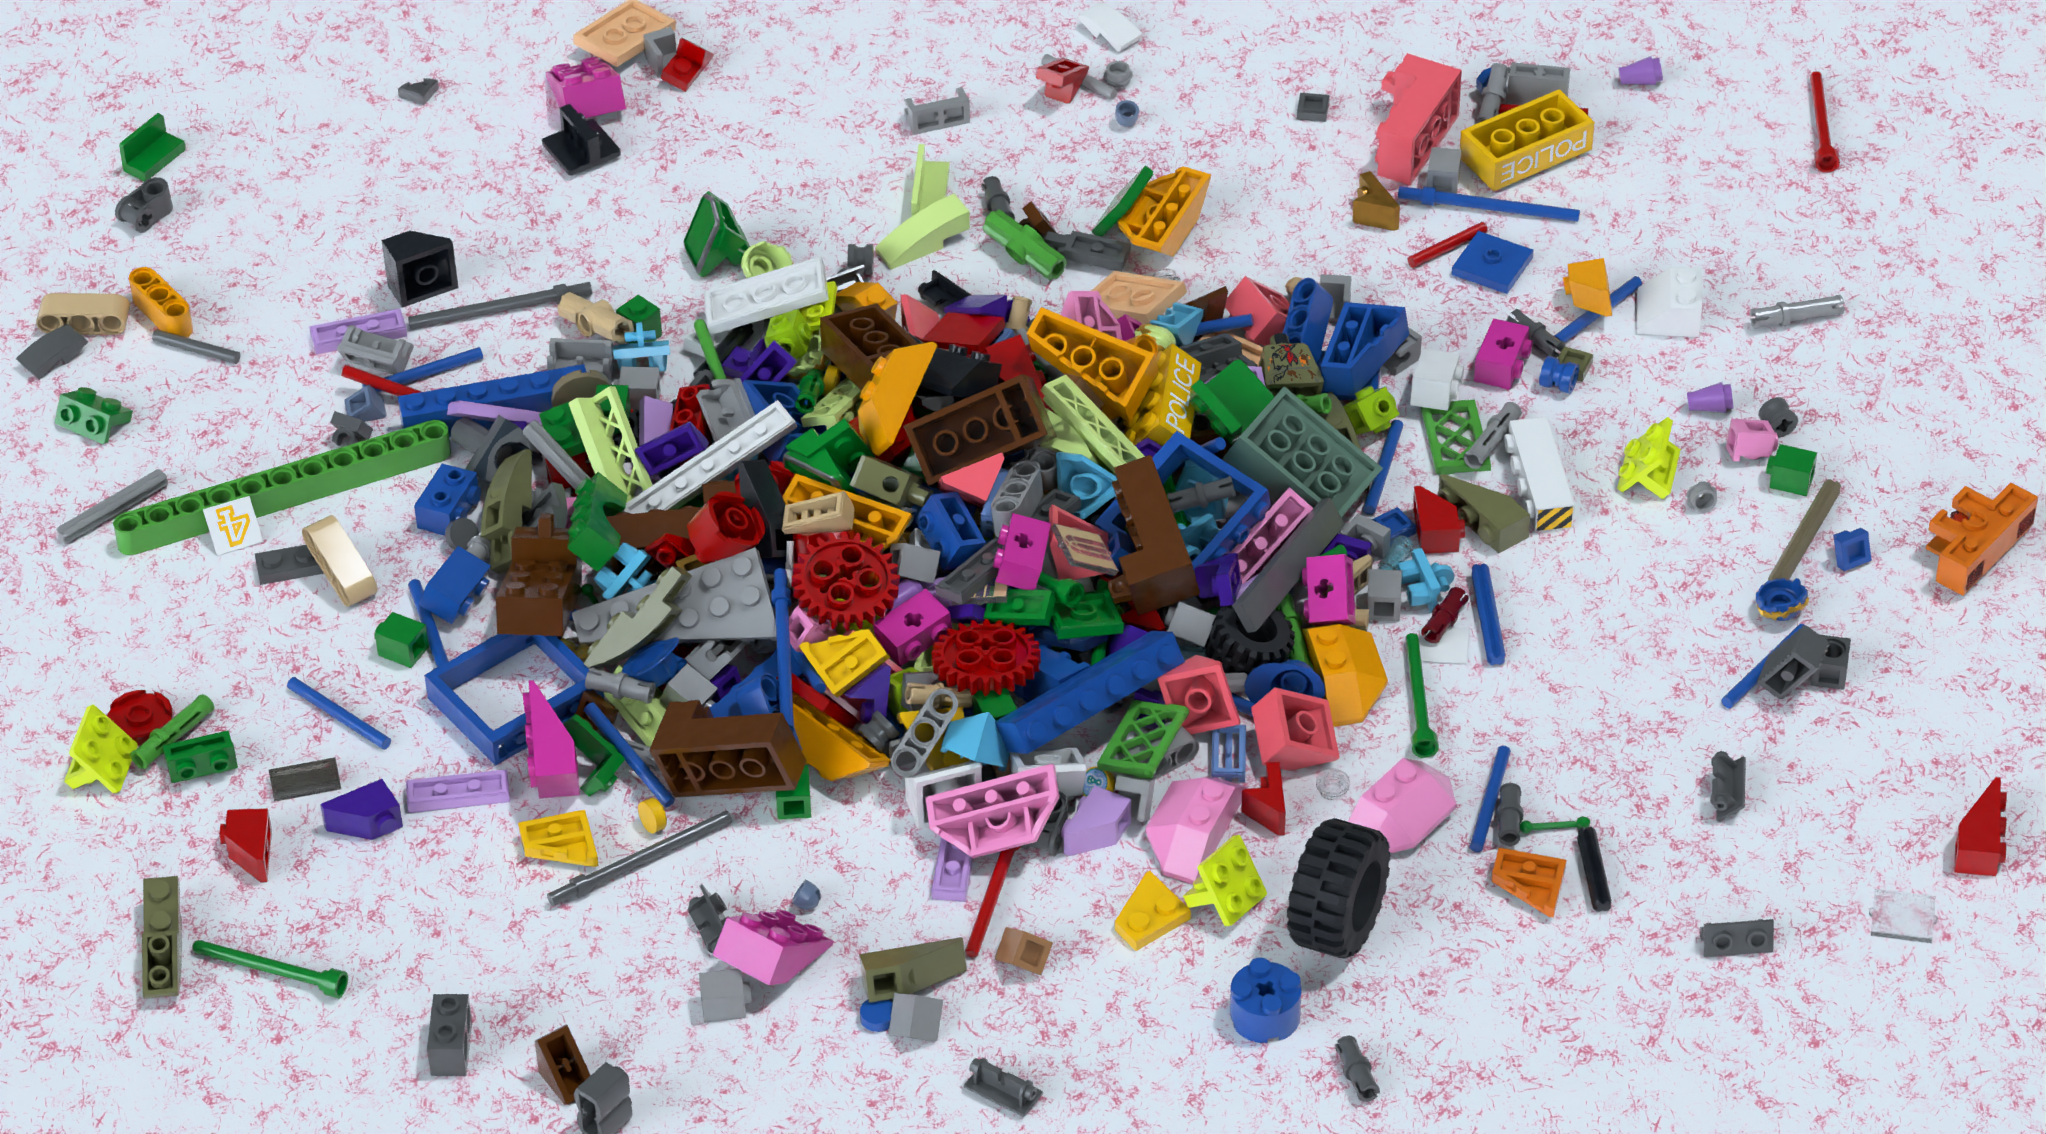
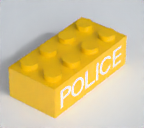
(1526, 140)
(1167, 401)

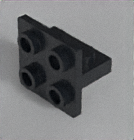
(580, 142)

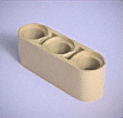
(84, 313)
(339, 560)

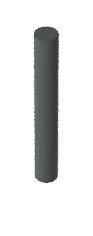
(196, 346)

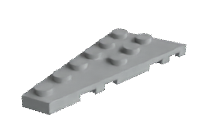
(718, 604)

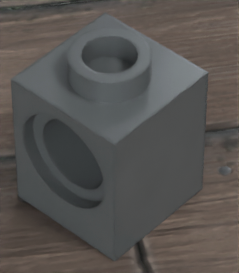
(1834, 665)

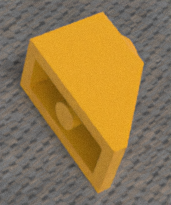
(1589, 286)
(865, 294)

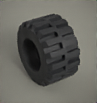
(1243, 650)

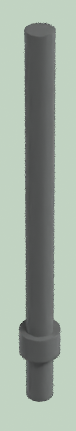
(499, 305)
(582, 884)

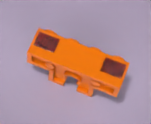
(1978, 533)

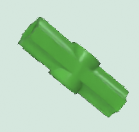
(1024, 244)

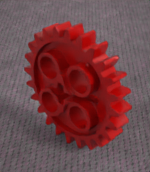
(845, 580)
(986, 657)

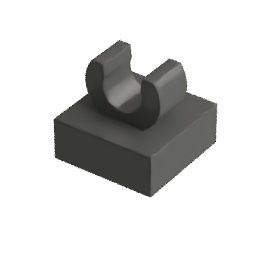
(349, 426)

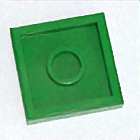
(1122, 201)
(1091, 617)

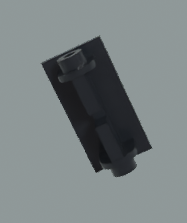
(940, 291)

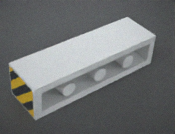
(1540, 474)

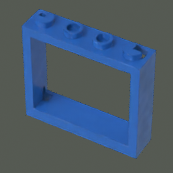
(1235, 530)
(483, 657)

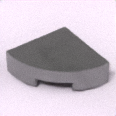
(419, 92)

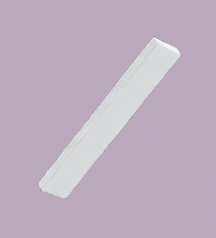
(715, 461)

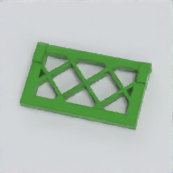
(1473, 424)
(1131, 764)

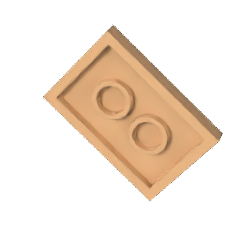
(620, 32)
(1139, 295)

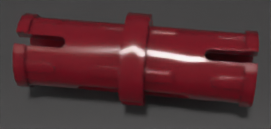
(1444, 615)

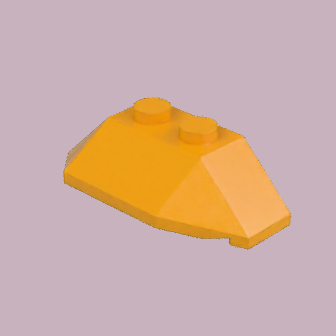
(1166, 211)
(891, 393)
(870, 519)
(1349, 669)
(832, 746)

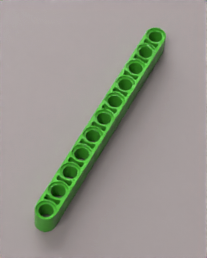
(286, 485)

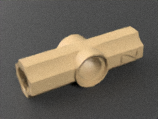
(594, 317)

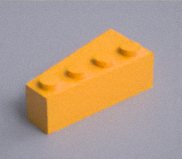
(1109, 366)

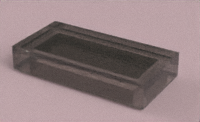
(304, 779)

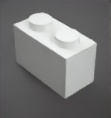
(1436, 379)

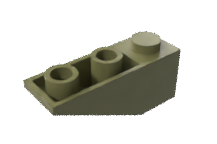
(1488, 513)
(910, 968)

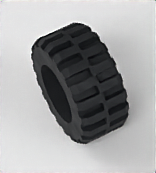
(1338, 888)

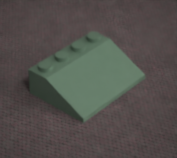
(1301, 451)

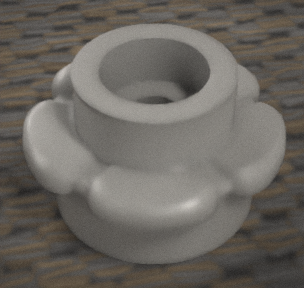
(1118, 74)
(1706, 501)

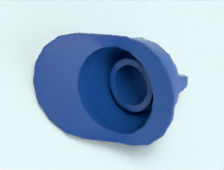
(653, 662)
(1288, 675)

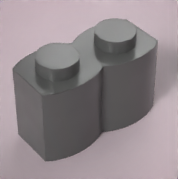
(604, 1101)

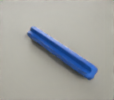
(1488, 614)

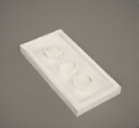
(766, 295)

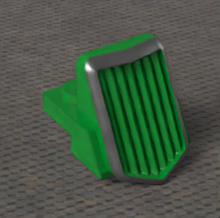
(714, 236)
(828, 456)

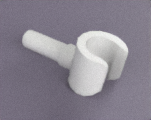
(790, 549)

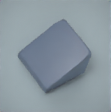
(366, 404)

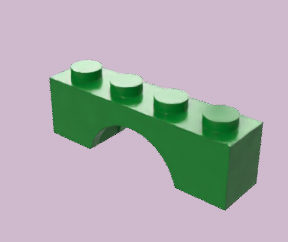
(591, 533)

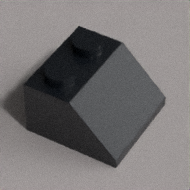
(419, 266)
(960, 373)

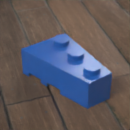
(1361, 345)
(1053, 670)

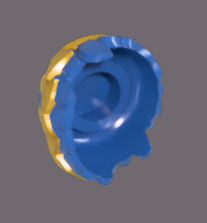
(1781, 599)

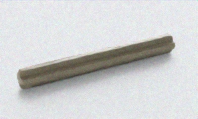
(1806, 530)

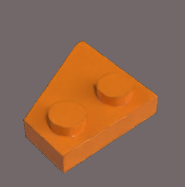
(1530, 878)

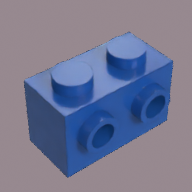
(446, 498)
(949, 529)
(455, 585)

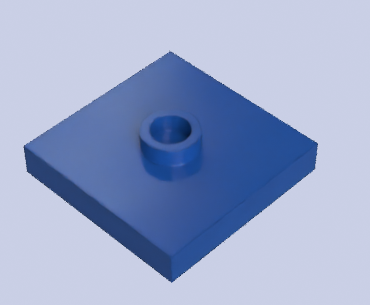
(1492, 262)

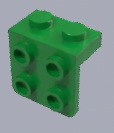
(1231, 400)

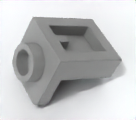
(1370, 531)

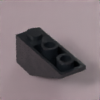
(762, 492)

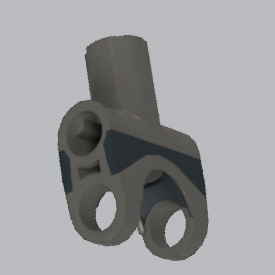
(489, 445)

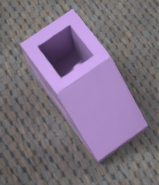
(1097, 822)

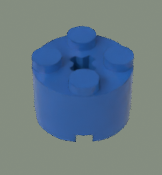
(1265, 1001)

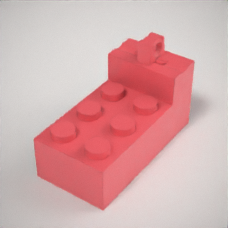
(1421, 115)

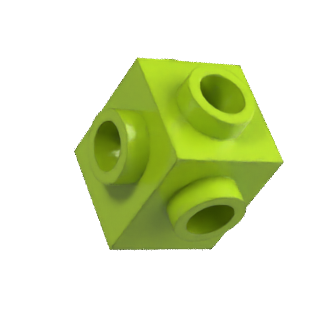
(790, 332)
(1371, 410)

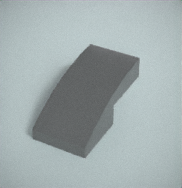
(49, 349)

